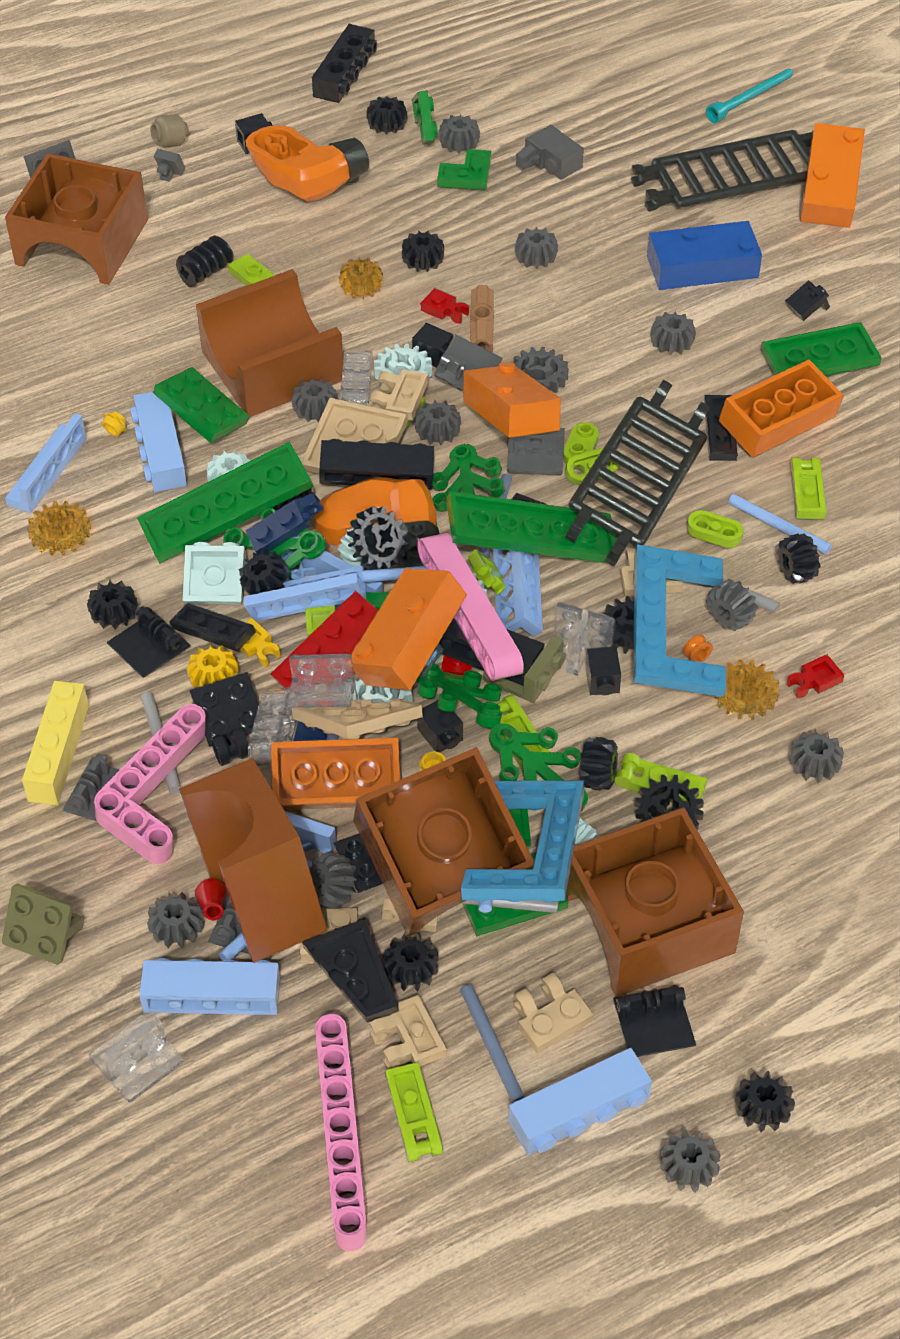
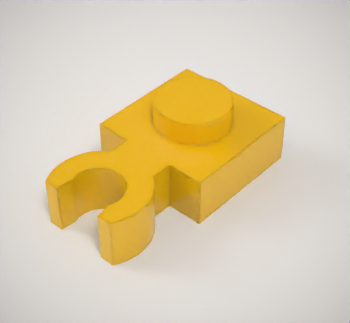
(260, 644)

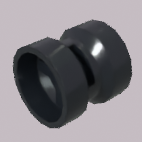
(230, 746)

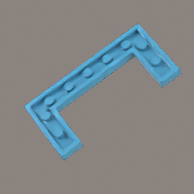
(650, 662)
(555, 848)

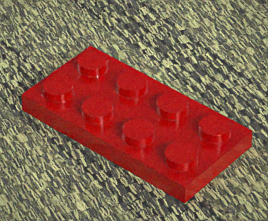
(334, 636)

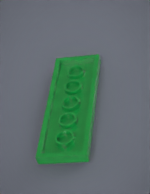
(225, 502)
(524, 527)

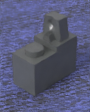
(551, 151)

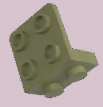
(539, 675)

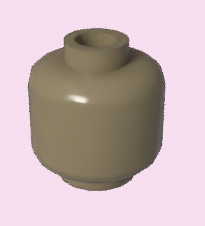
(169, 130)

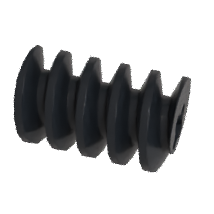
(203, 260)

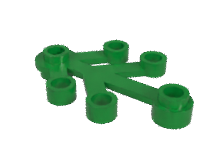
(462, 459)
(300, 545)
(487, 713)
(532, 762)

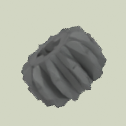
(459, 133)
(536, 247)
(673, 333)
(311, 398)
(437, 422)
(732, 604)
(816, 756)
(333, 879)
(175, 919)
(703, 1157)

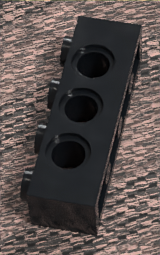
(344, 63)

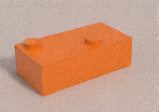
(832, 175)
(511, 400)
(780, 408)
(407, 628)
(331, 771)

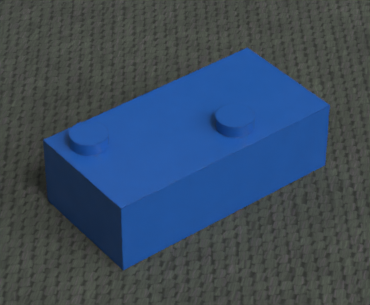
(704, 255)

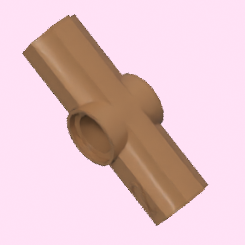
(482, 317)

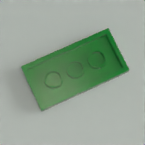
(829, 349)

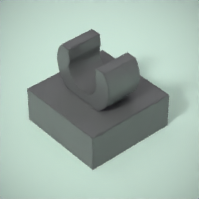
(168, 164)

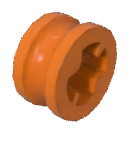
(697, 648)

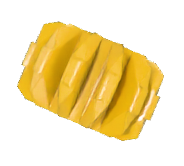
(211, 666)

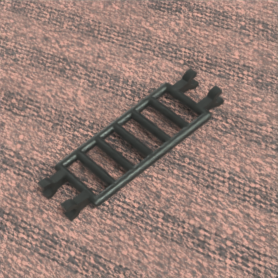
(672, 195)
(610, 453)

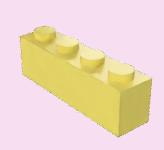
(55, 743)

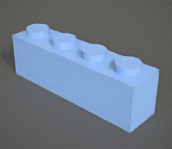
(159, 442)
(210, 987)
(579, 1102)

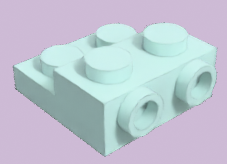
(213, 574)

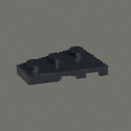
(355, 968)

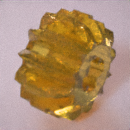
(361, 278)

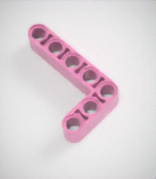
(146, 780)

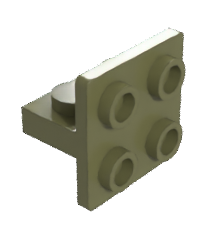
(39, 923)

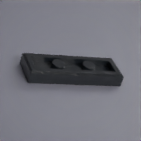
(721, 443)
(212, 627)

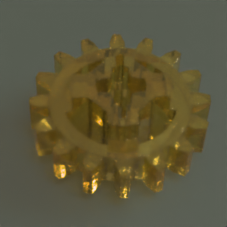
(59, 528)
(749, 690)

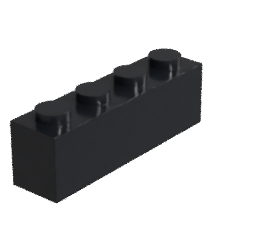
(356, 461)
(458, 648)

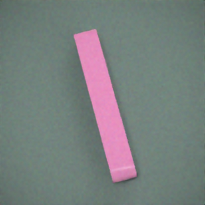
(476, 614)
(341, 1144)

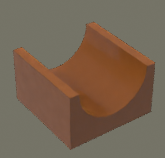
(80, 206)
(267, 343)
(434, 829)
(256, 856)
(655, 900)

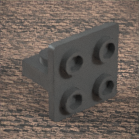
(536, 453)

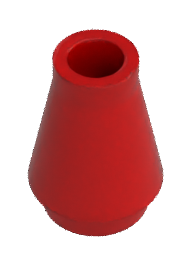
(211, 898)

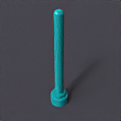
(718, 110)

